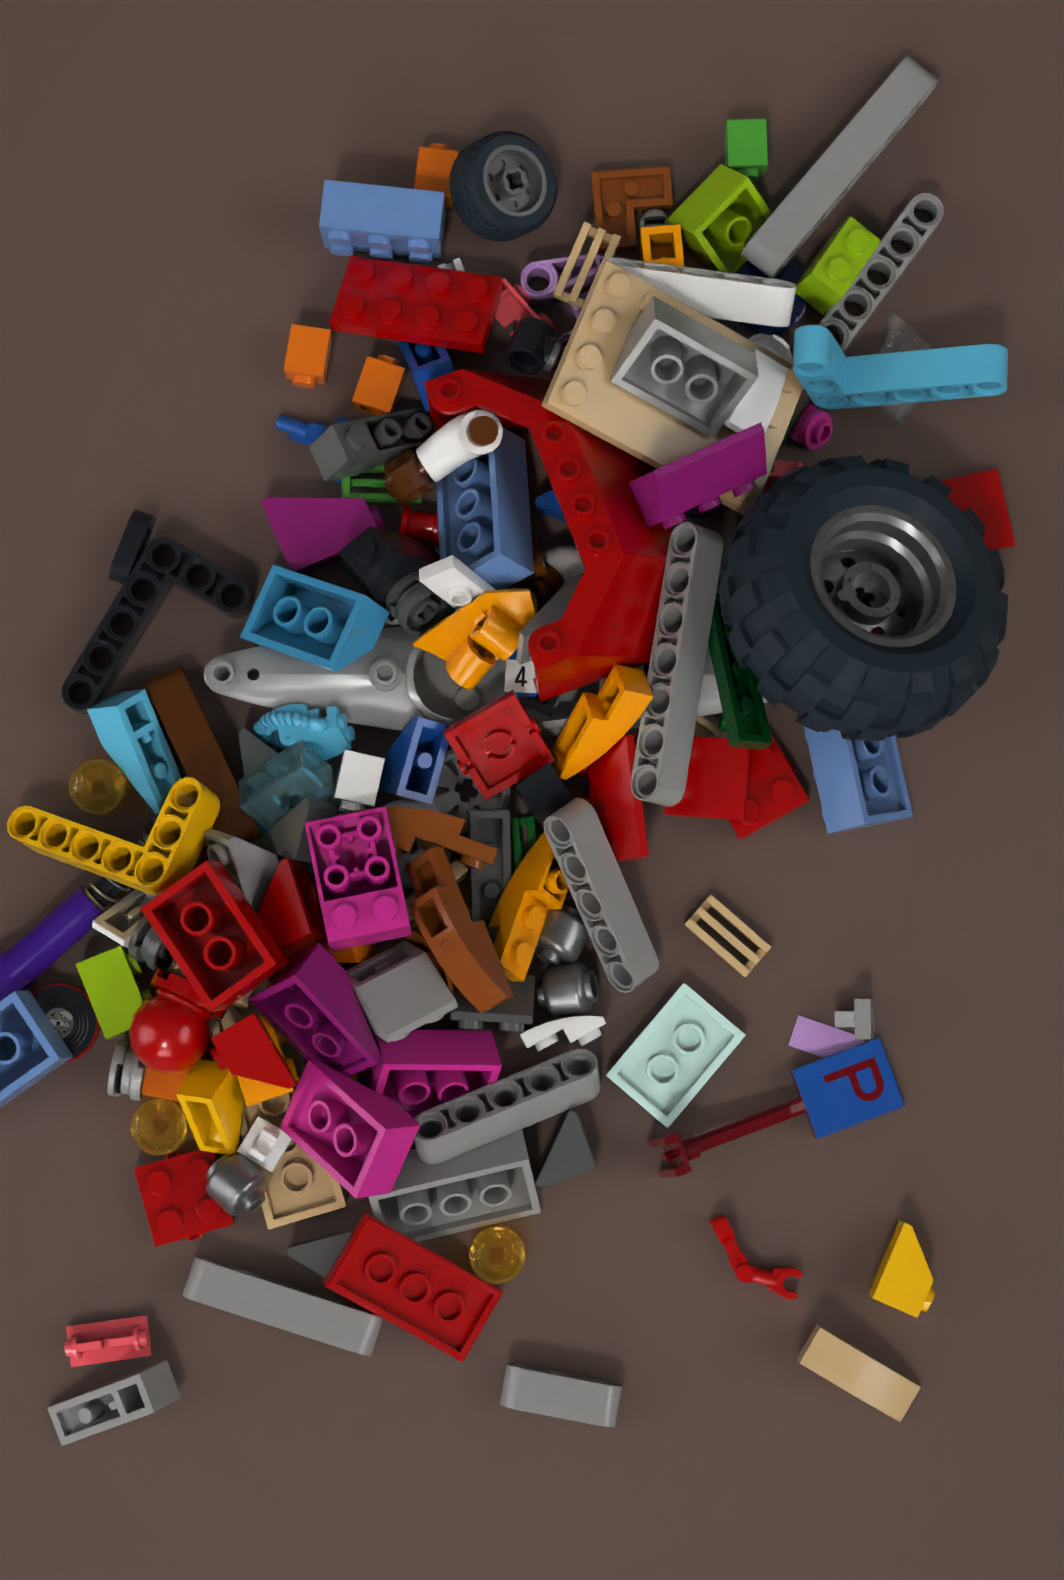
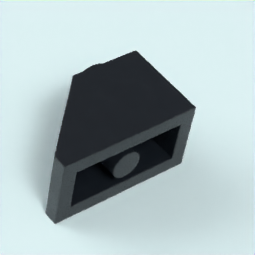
(543, 793)

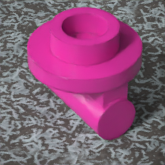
(812, 428)

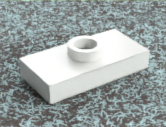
(453, 581)

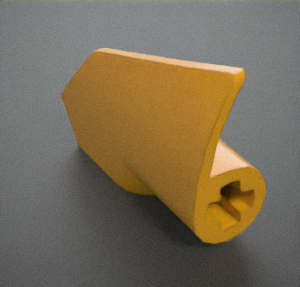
(479, 634)

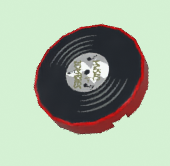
(71, 1016)

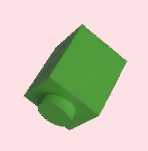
(746, 147)

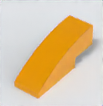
(601, 720)

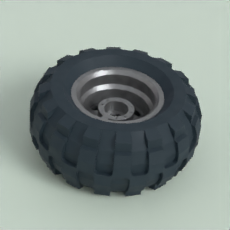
(831, 633)

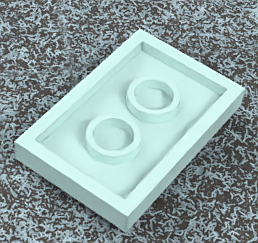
(675, 1055)

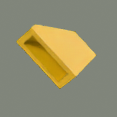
(213, 1107)
(903, 1274)

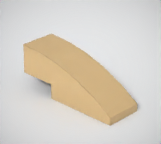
(858, 1373)

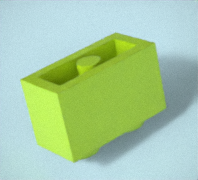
(837, 265)
(113, 989)

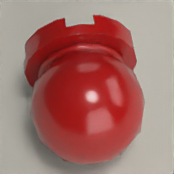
(171, 1027)

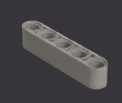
(889, 263)
(601, 895)
(507, 1106)
(282, 1305)

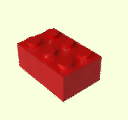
(214, 935)

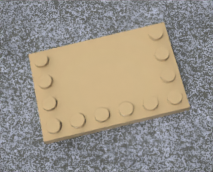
(588, 399)

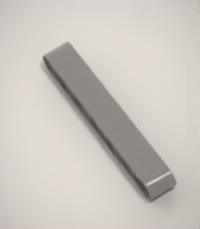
(839, 167)
(677, 664)

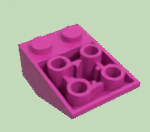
(358, 879)

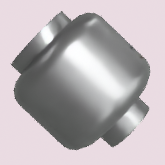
(562, 936)
(568, 989)
(236, 1184)

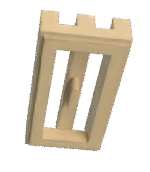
(599, 236)
(753, 958)

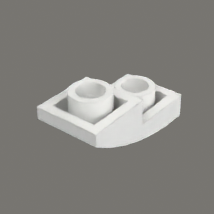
(762, 397)
(577, 1027)

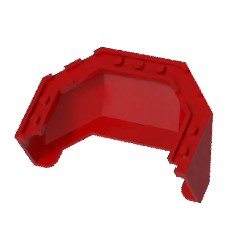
(623, 558)

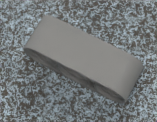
(560, 1395)

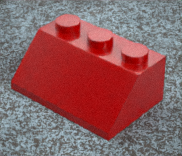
(614, 802)

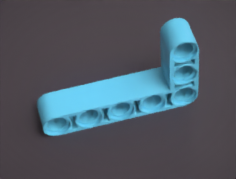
(894, 377)

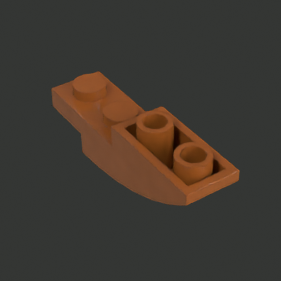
(435, 831)
(456, 941)

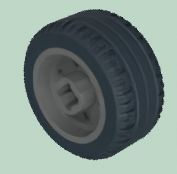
(503, 186)

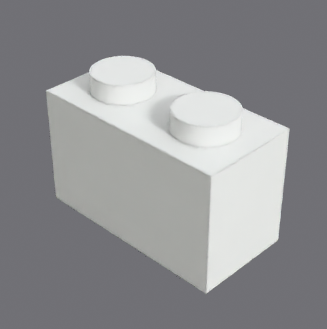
(357, 781)

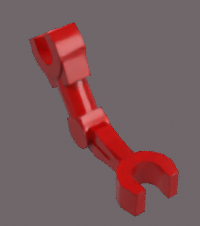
(747, 1272)

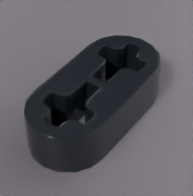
(131, 545)

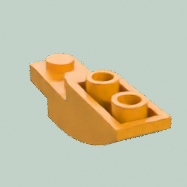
(524, 907)

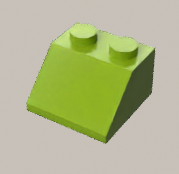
(721, 219)

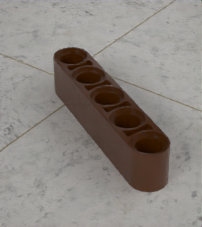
(199, 749)

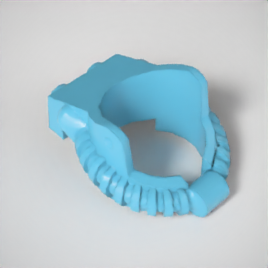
(324, 735)

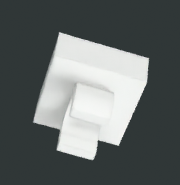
(265, 1144)

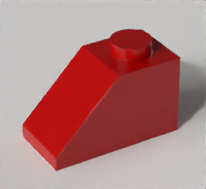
(292, 909)
(251, 1053)

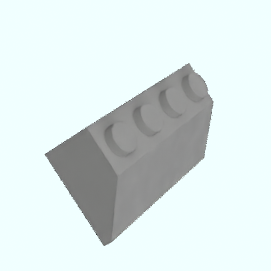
(461, 1193)

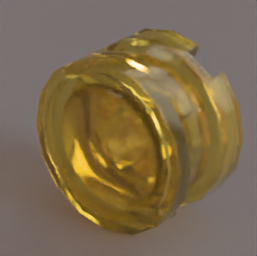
(99, 787)
(160, 1126)
(497, 1254)

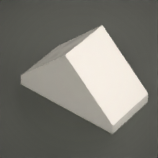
(123, 917)

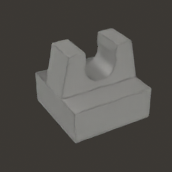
(861, 1018)

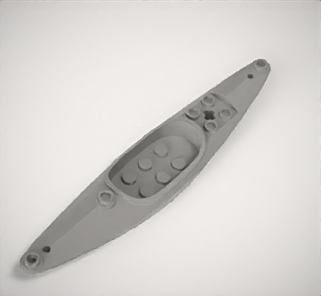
(392, 685)

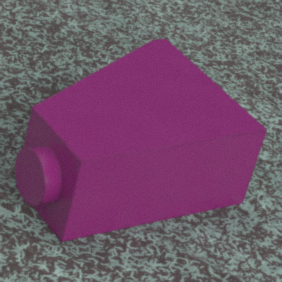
(317, 528)

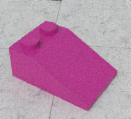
(349, 1130)

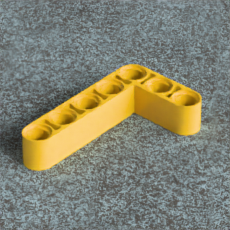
(178, 816)

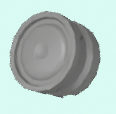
(125, 1072)

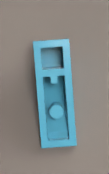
(136, 744)

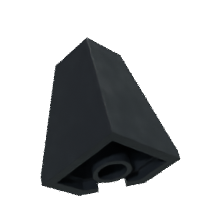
(382, 558)

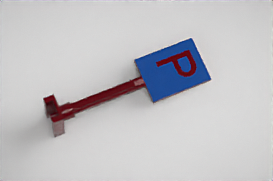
(830, 1093)

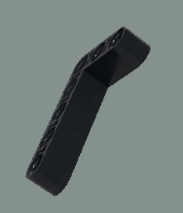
(143, 613)

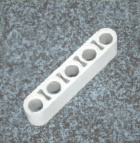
(719, 293)

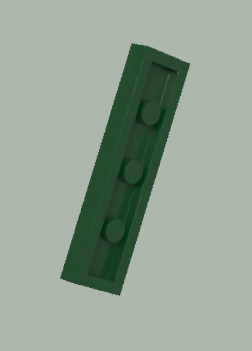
(737, 687)

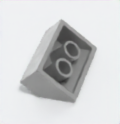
(684, 367)

